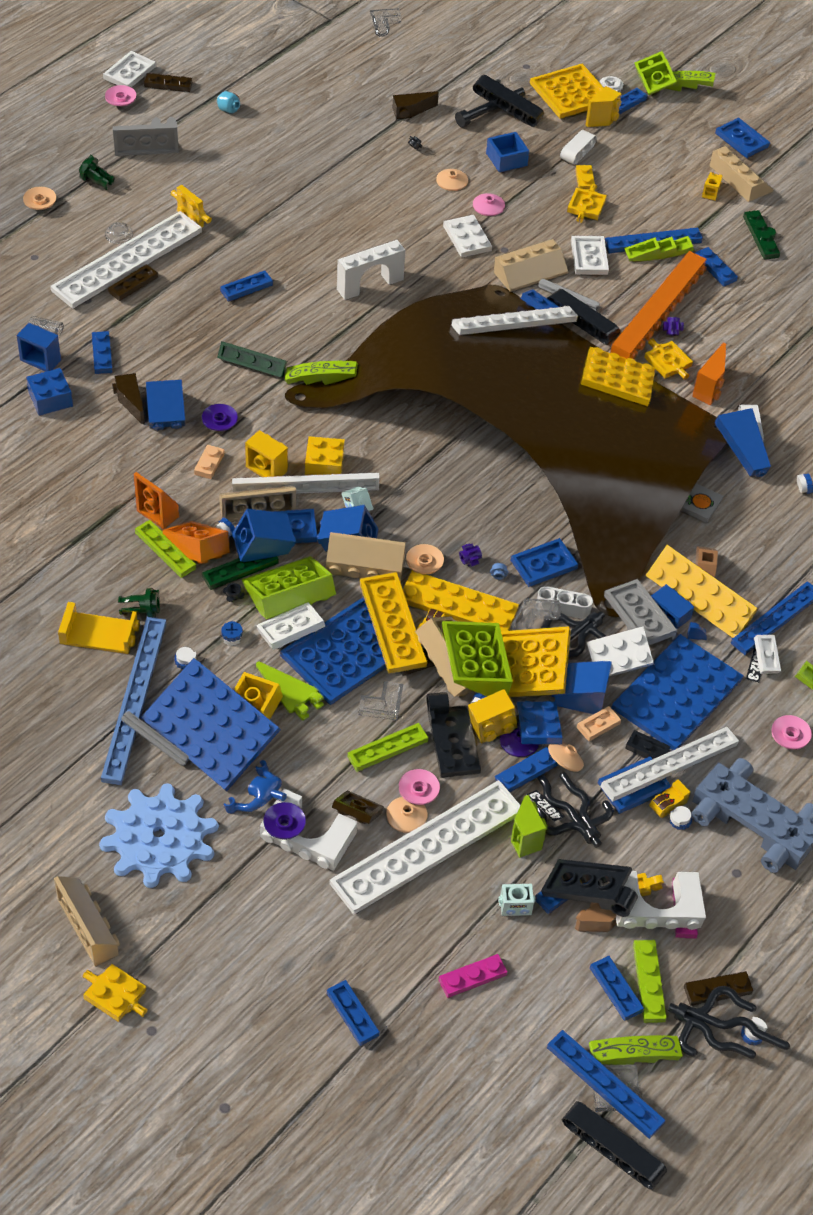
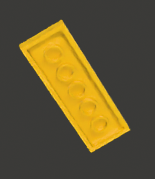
(703, 591)
(458, 601)
(392, 623)

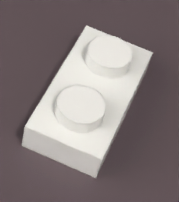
(767, 654)

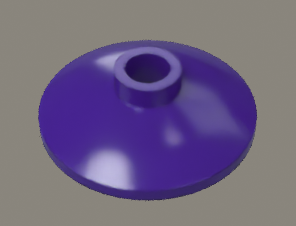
(219, 417)
(512, 744)
(284, 813)

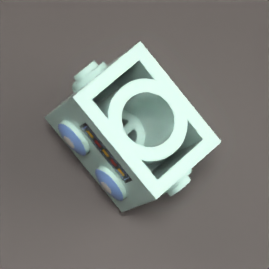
(357, 497)
(516, 899)

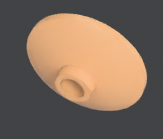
(452, 179)
(39, 198)
(424, 559)
(566, 756)
(405, 821)

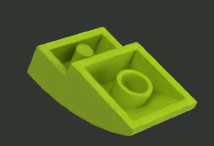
(655, 73)

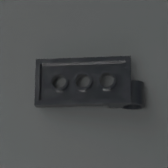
(438, 715)
(610, 897)

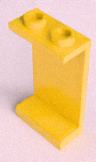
(97, 631)

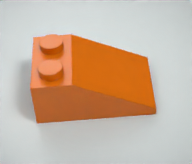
(710, 377)
(154, 502)
(199, 541)

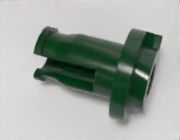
(90, 170)
(148, 603)

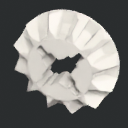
(612, 82)

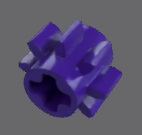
(673, 326)
(470, 554)

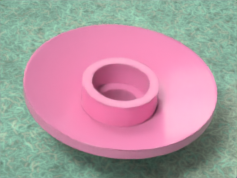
(120, 95)
(489, 204)
(793, 726)
(420, 780)

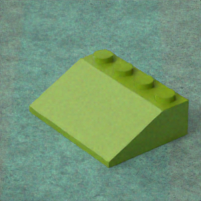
(289, 587)
(477, 656)

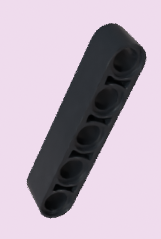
(508, 100)
(588, 318)
(614, 1145)

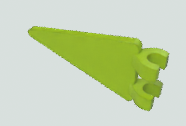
(294, 691)

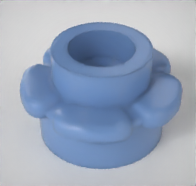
(499, 571)

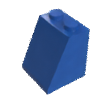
(165, 404)
(347, 521)
(263, 535)
(585, 686)

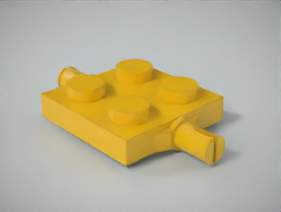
(586, 203)
(190, 205)
(668, 359)
(115, 992)

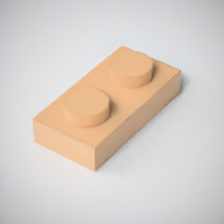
(209, 461)
(599, 723)

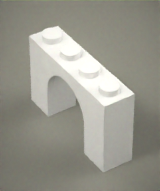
(353, 267)
(323, 850)
(687, 912)

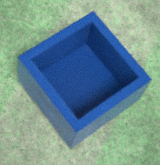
(507, 151)
(38, 347)
(49, 391)

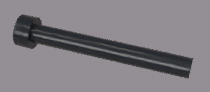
(464, 117)

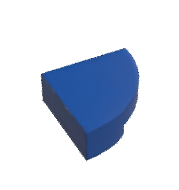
(696, 632)

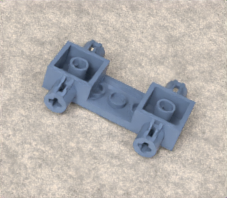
(729, 795)

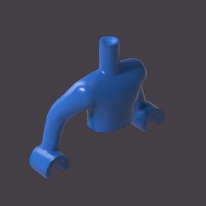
(261, 788)

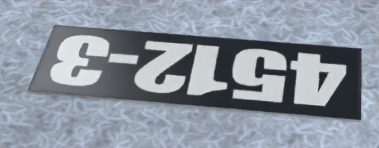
(754, 672)
(545, 805)

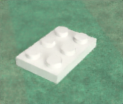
(129, 69)
(467, 236)
(589, 255)
(290, 626)
(625, 650)

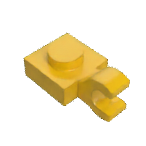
(646, 884)

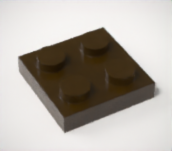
(358, 807)

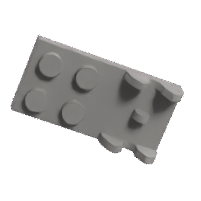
(146, 139)
(639, 609)

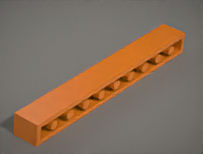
(659, 306)

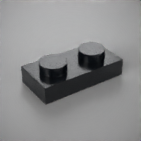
(646, 746)

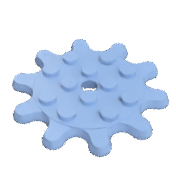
(163, 854)

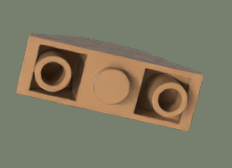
(707, 559)
(595, 919)

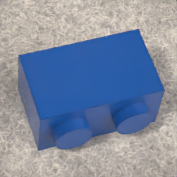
(673, 605)

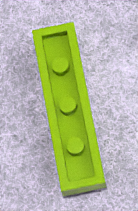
(165, 549)
(387, 747)
(649, 981)

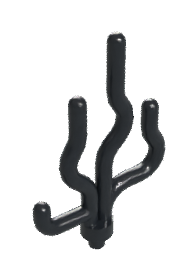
(583, 628)
(583, 823)
(697, 1016)

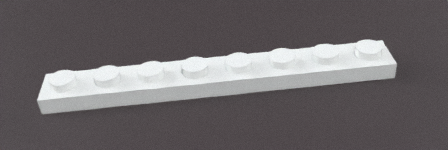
(514, 320)
(310, 483)
(669, 764)

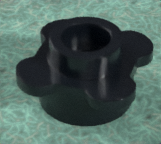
(415, 142)
(233, 592)

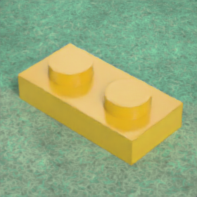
(584, 176)

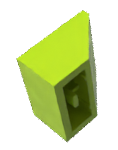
(528, 829)

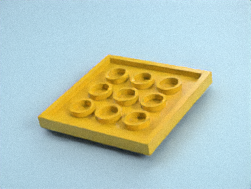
(567, 89)
(618, 376)
(537, 660)

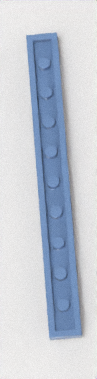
(133, 700)

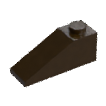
(413, 104)
(129, 395)

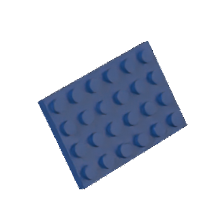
(339, 654)
(677, 692)
(210, 724)

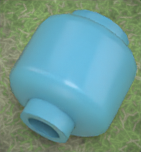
(228, 102)

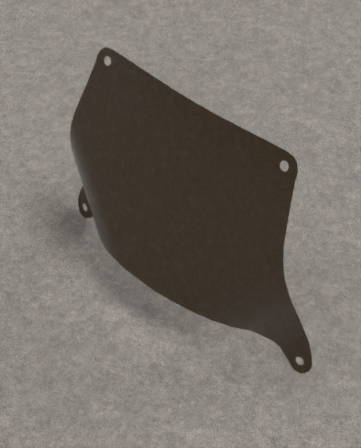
(609, 459)

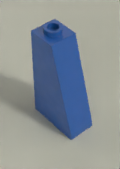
(745, 440)

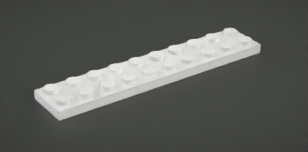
(125, 259)
(425, 847)

